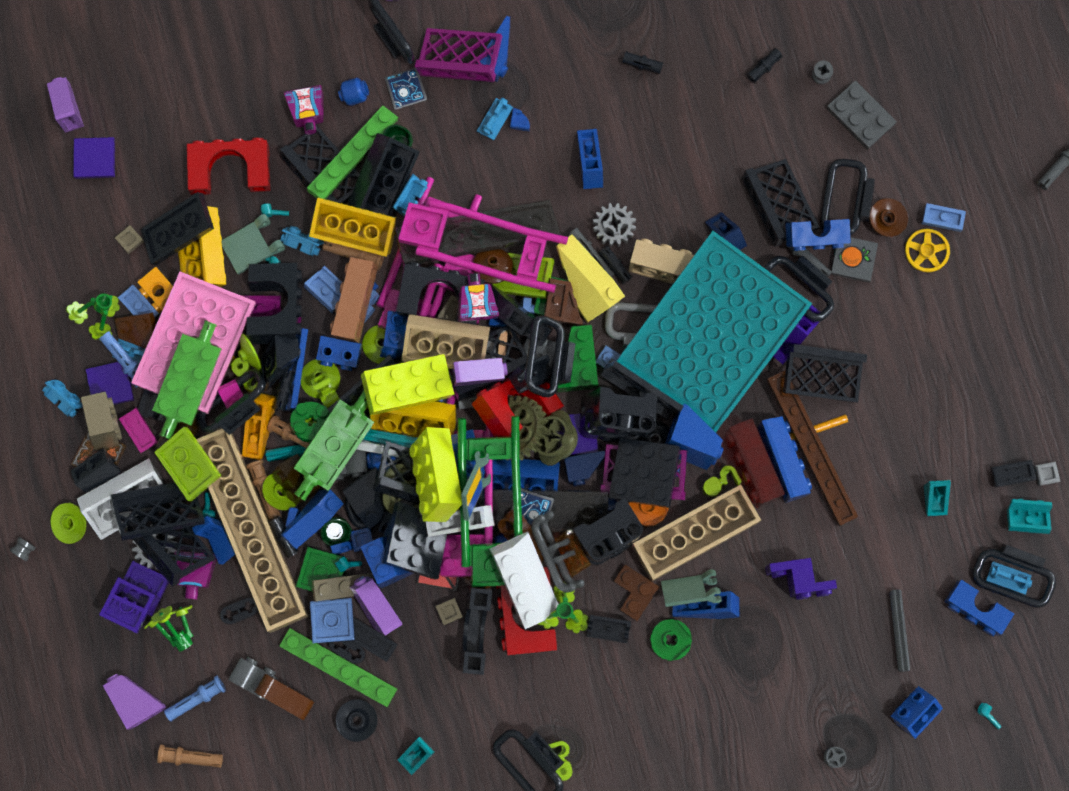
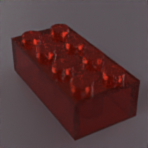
(754, 463)

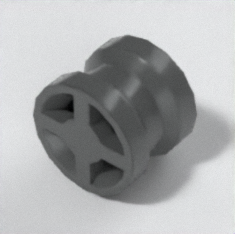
(821, 77)
(22, 548)
(838, 755)

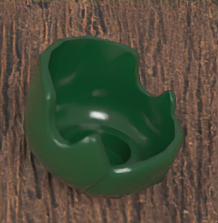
(400, 134)
(335, 531)

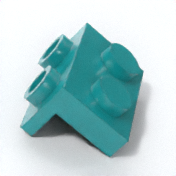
(1029, 516)

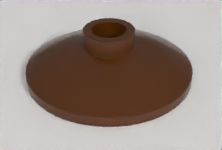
(894, 212)
(503, 263)

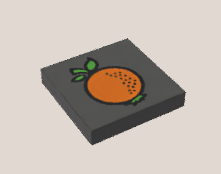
(855, 260)

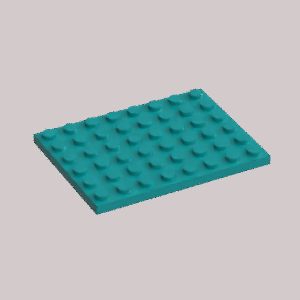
(714, 330)

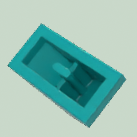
(937, 497)
(416, 755)

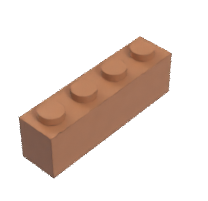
(354, 300)

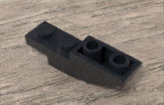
(517, 317)

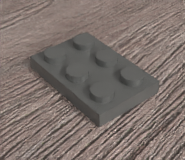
(861, 115)

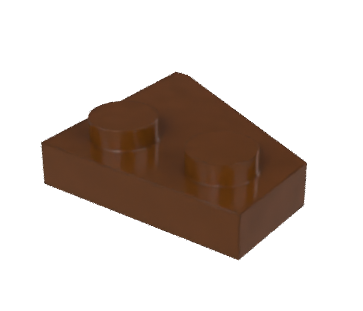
(562, 304)
(136, 328)

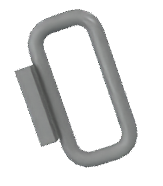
(627, 337)

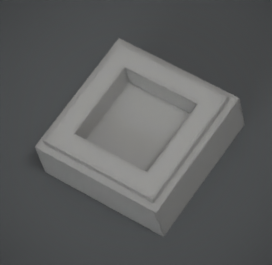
(1047, 473)

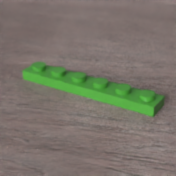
(351, 154)
(338, 667)

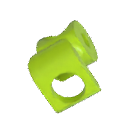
(239, 369)
(327, 396)
(713, 485)
(565, 770)

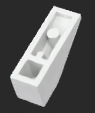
(480, 518)

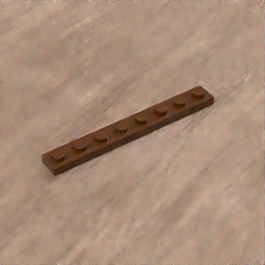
(813, 451)

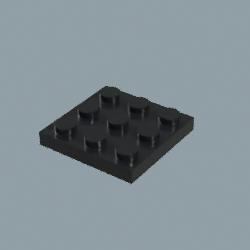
(644, 472)
(409, 543)

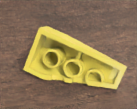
(591, 284)

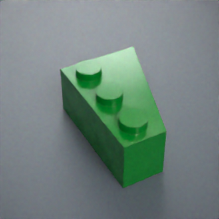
(584, 364)

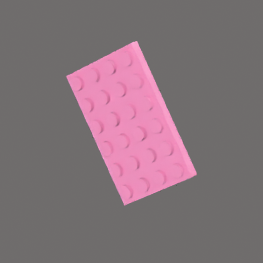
(184, 313)

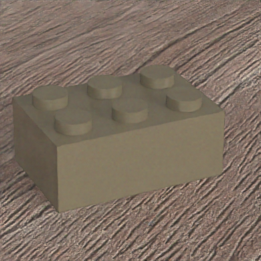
(101, 421)

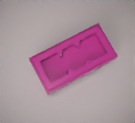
(230, 393)
(138, 430)

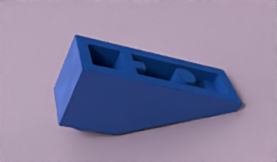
(501, 64)
(590, 159)
(312, 517)
(725, 609)

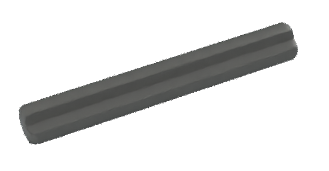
(899, 630)

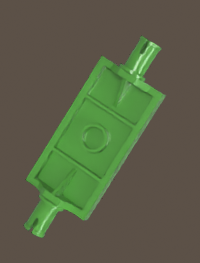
(187, 379)
(333, 445)

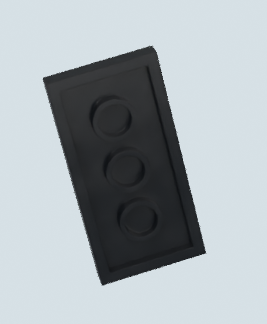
(177, 228)

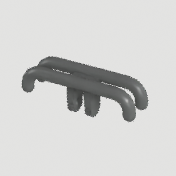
(552, 554)

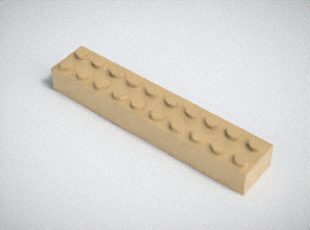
(252, 534)

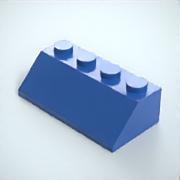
(784, 459)
(533, 475)

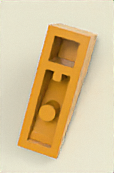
(256, 428)

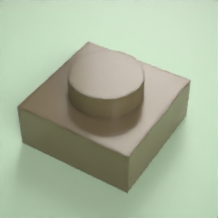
(129, 239)
(449, 611)

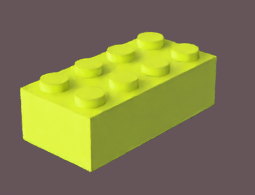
(407, 384)
(436, 475)

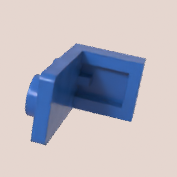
(394, 336)
(218, 538)

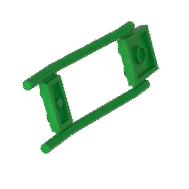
(478, 556)

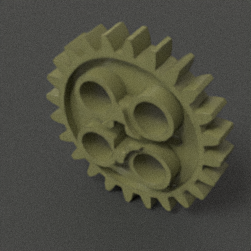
(531, 423)

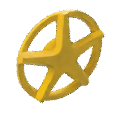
(927, 250)

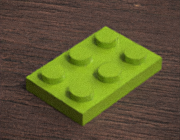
(514, 289)
(187, 463)

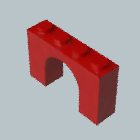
(203, 155)
(495, 410)
(519, 639)

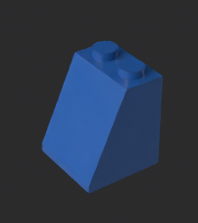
(695, 437)
(383, 573)

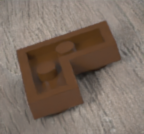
(641, 591)

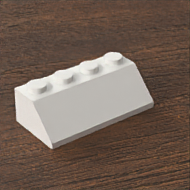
(97, 504)
(525, 579)

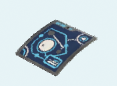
(405, 88)
(534, 505)

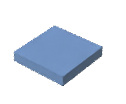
(332, 620)

